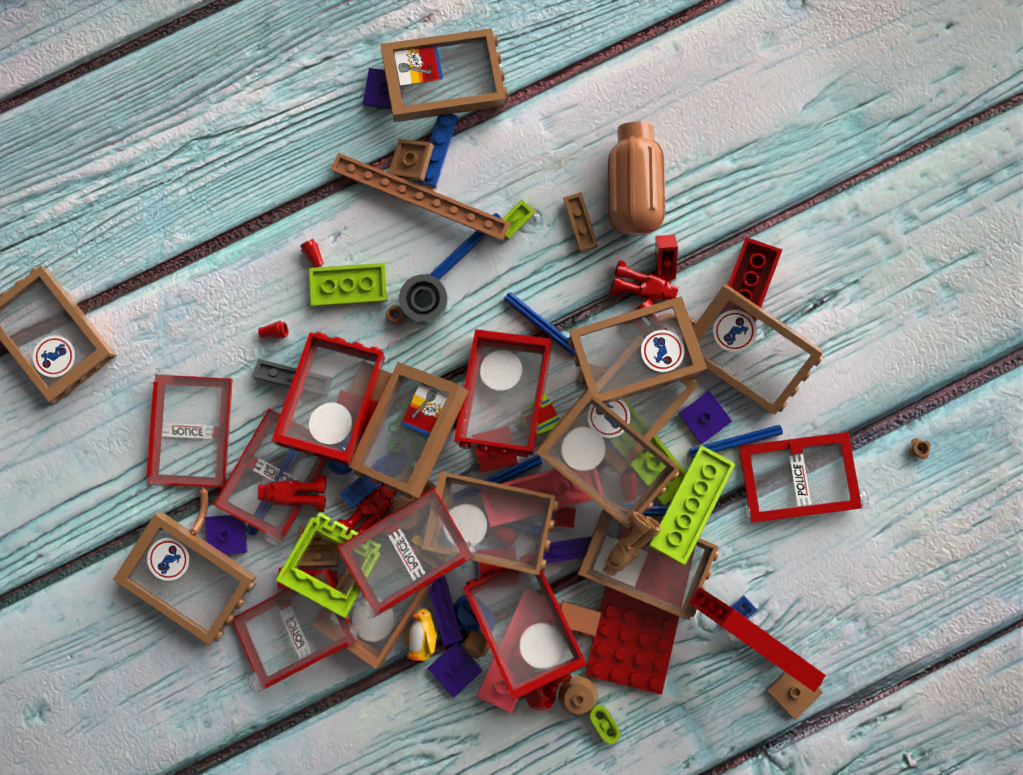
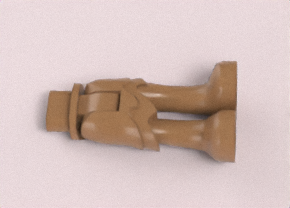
(626, 549)

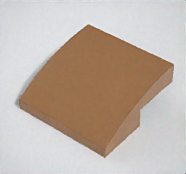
(320, 552)

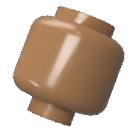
(476, 644)

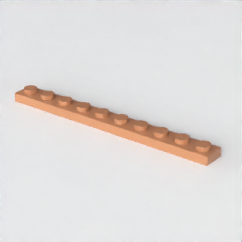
(420, 196)

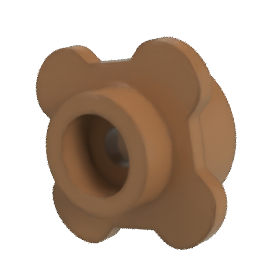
(925, 448)

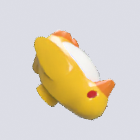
(421, 636)

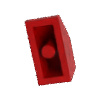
(666, 256)

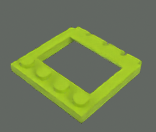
(310, 586)

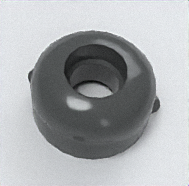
(419, 284)

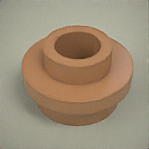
(395, 308)

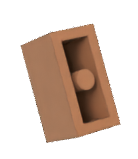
(581, 618)

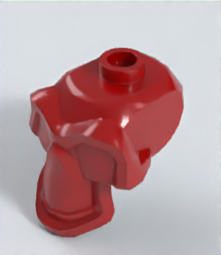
(544, 697)

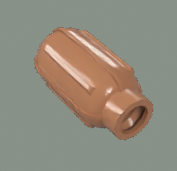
(636, 181)

